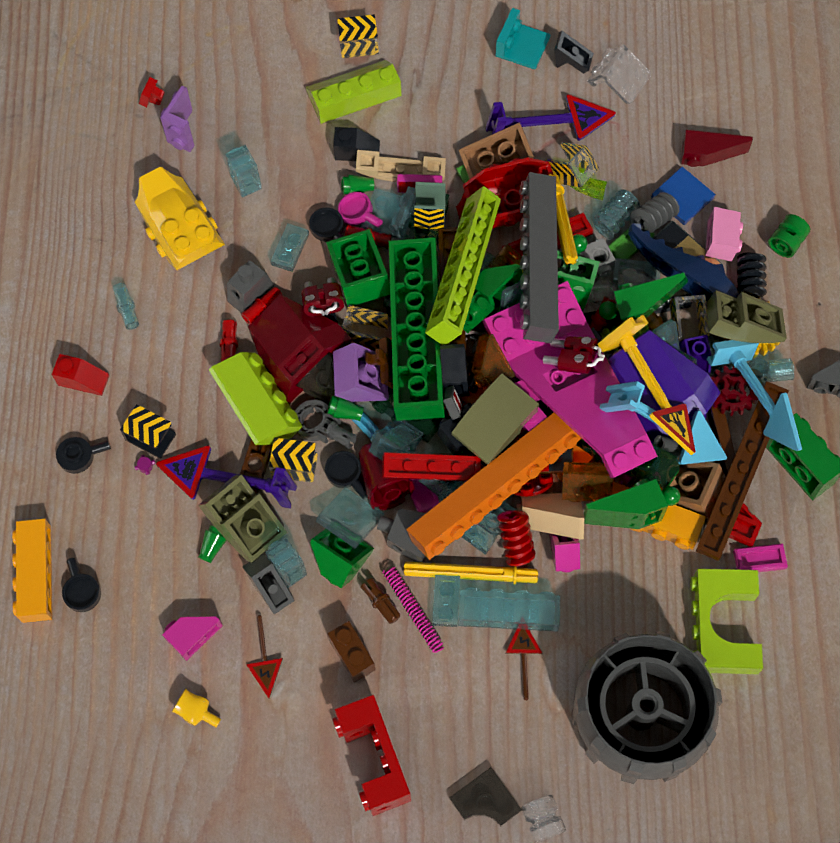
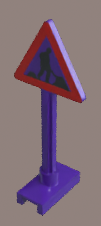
(582, 114)

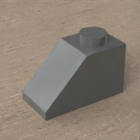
(268, 583)

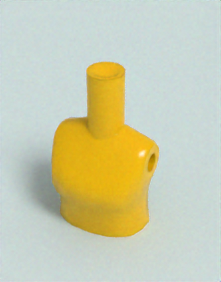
(194, 709)

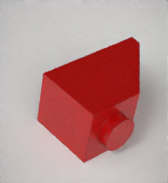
(79, 375)

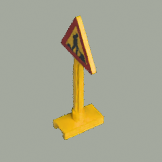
(671, 419)

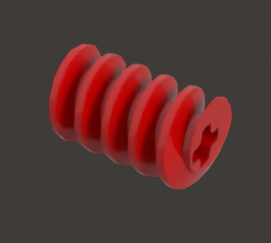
(517, 537)

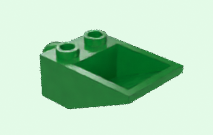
(579, 282)
(642, 298)
(633, 507)

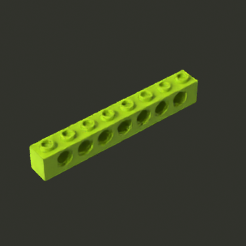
(463, 267)

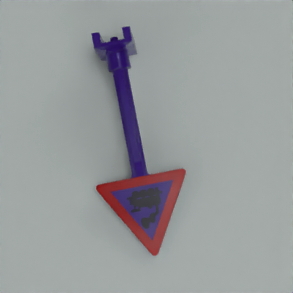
(190, 468)

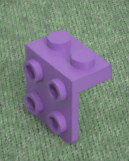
(175, 120)

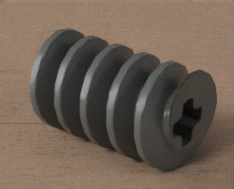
(655, 212)

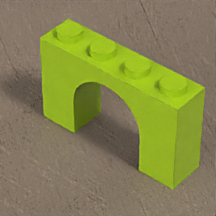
(711, 588)

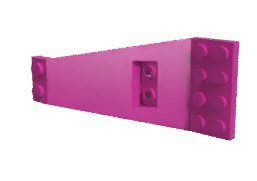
(577, 397)

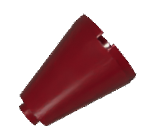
(380, 491)

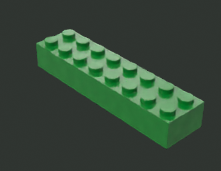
(415, 355)

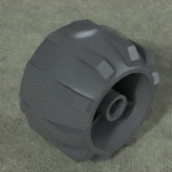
(676, 666)

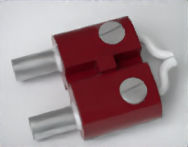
(327, 298)
(576, 355)

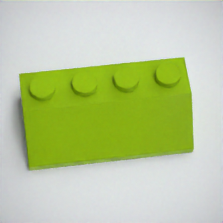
(354, 91)
(256, 398)

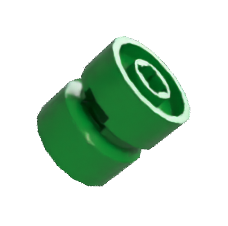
(789, 235)

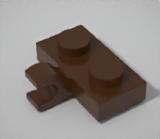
(383, 358)

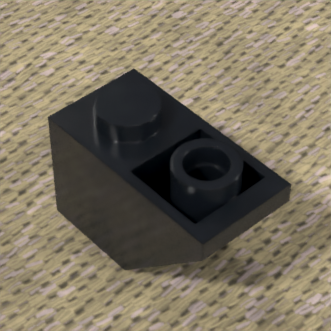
(455, 368)

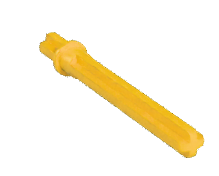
(563, 226)
(472, 572)

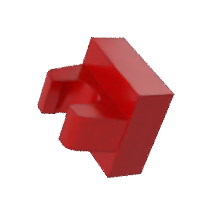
(151, 93)

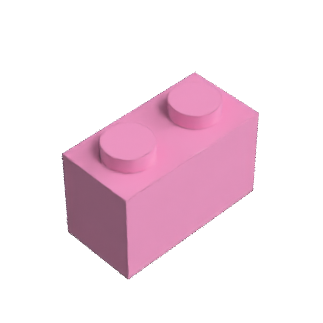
(723, 234)

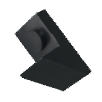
(572, 52)

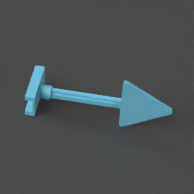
(628, 396)
(781, 423)

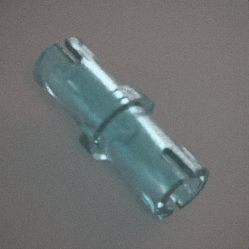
(125, 306)

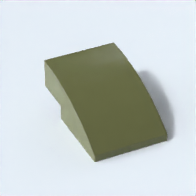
(745, 319)
(495, 419)
(243, 518)

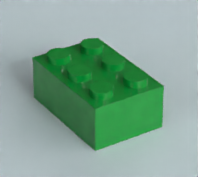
(359, 267)
(812, 467)

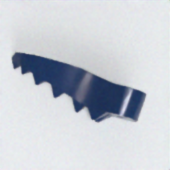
(701, 275)

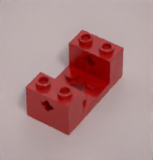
(362, 719)

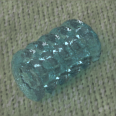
(615, 213)

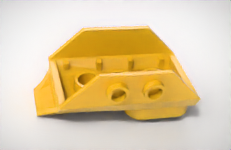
(175, 218)

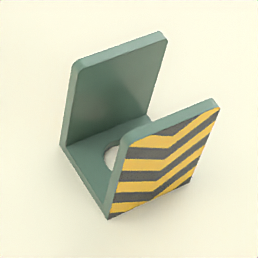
(430, 205)

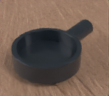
(326, 224)
(77, 455)
(344, 470)
(80, 591)

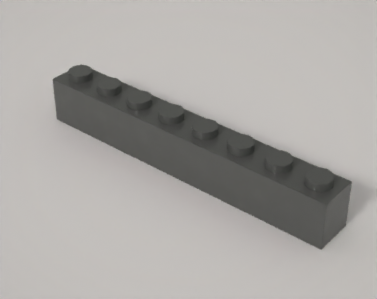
(539, 258)

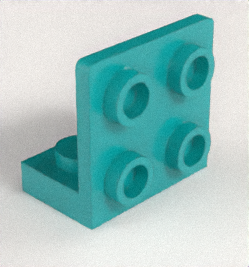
(521, 43)

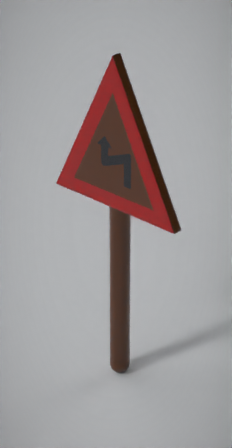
(523, 644)
(265, 671)

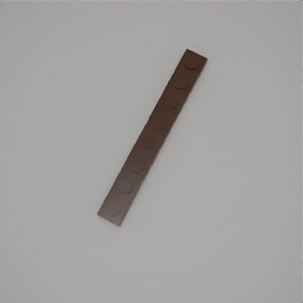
(738, 480)

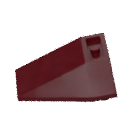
(293, 342)

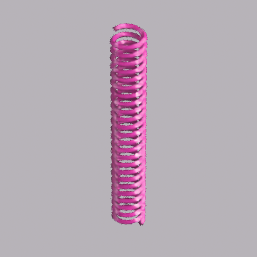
(392, 571)

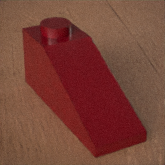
(706, 148)

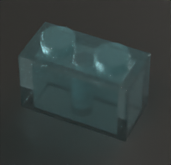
(395, 438)

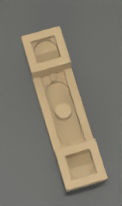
(388, 168)

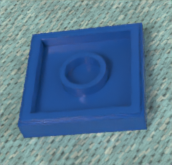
(688, 192)

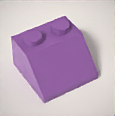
(355, 378)

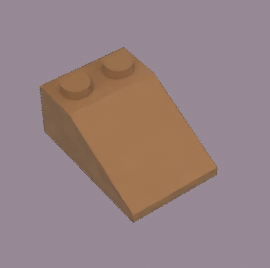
(496, 149)
(699, 486)

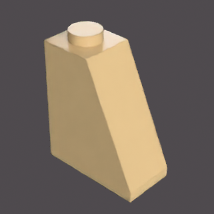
(553, 515)

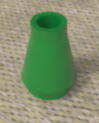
(355, 183)
(344, 409)
(211, 544)

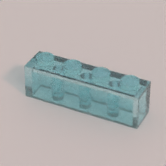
(509, 610)

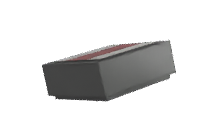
(452, 402)

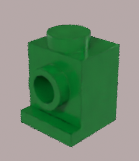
(478, 310)

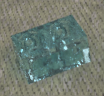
(243, 170)
(286, 562)

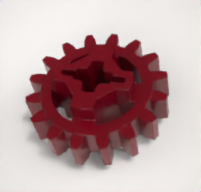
(733, 399)

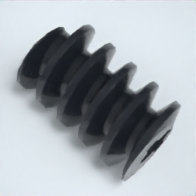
(751, 274)

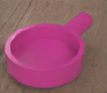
(357, 209)

